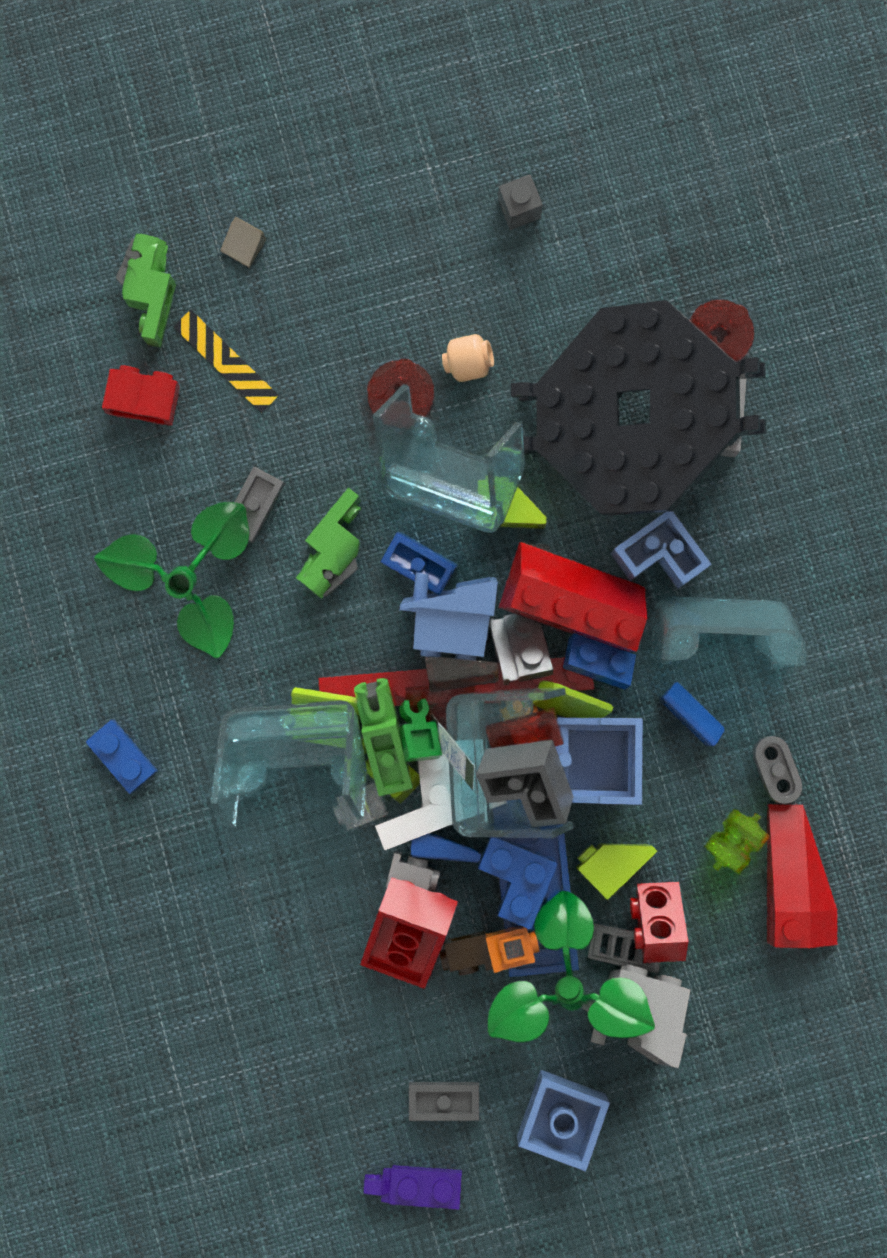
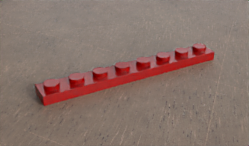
(414, 678)

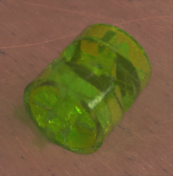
(736, 841)

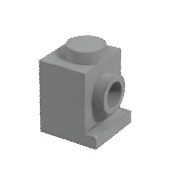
(413, 870)

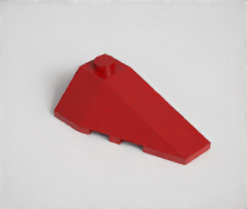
(798, 891)

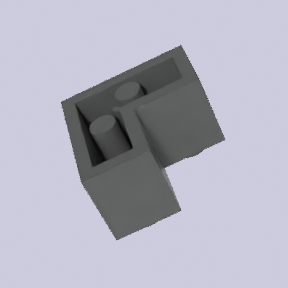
(528, 774)

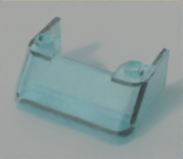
(443, 477)
(466, 724)
(287, 737)

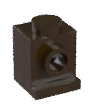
(466, 953)

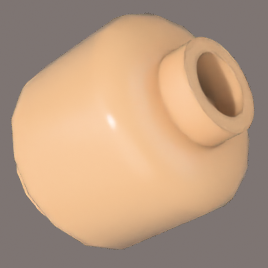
(468, 358)

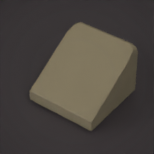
(243, 242)

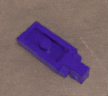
(416, 1186)

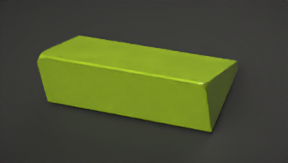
(573, 704)

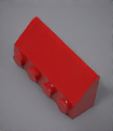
(575, 598)

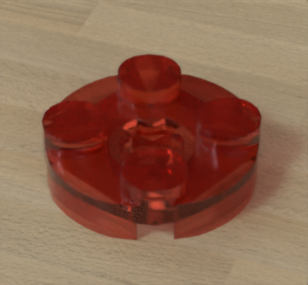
(733, 319)
(405, 372)

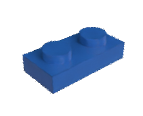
(599, 661)
(121, 756)

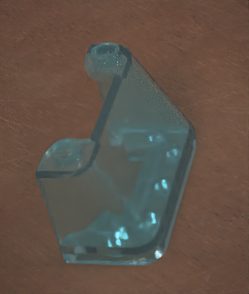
(681, 620)

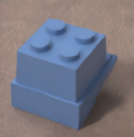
(455, 619)
(603, 759)

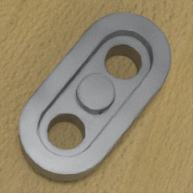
(778, 768)

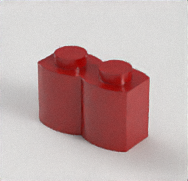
(141, 396)

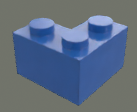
(527, 878)

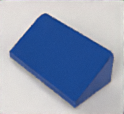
(410, 556)
(692, 714)

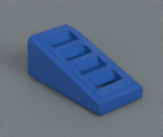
(438, 847)

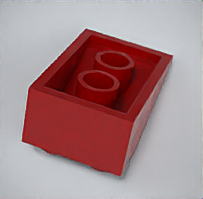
(408, 932)

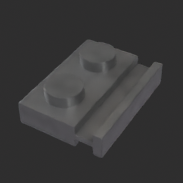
(520, 648)

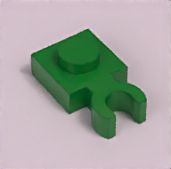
(418, 737)

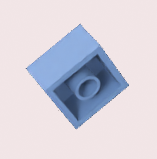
(563, 1120)

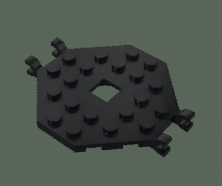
(691, 408)

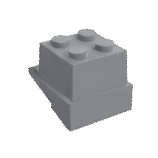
(668, 1008)

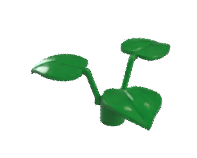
(202, 624)
(618, 1011)

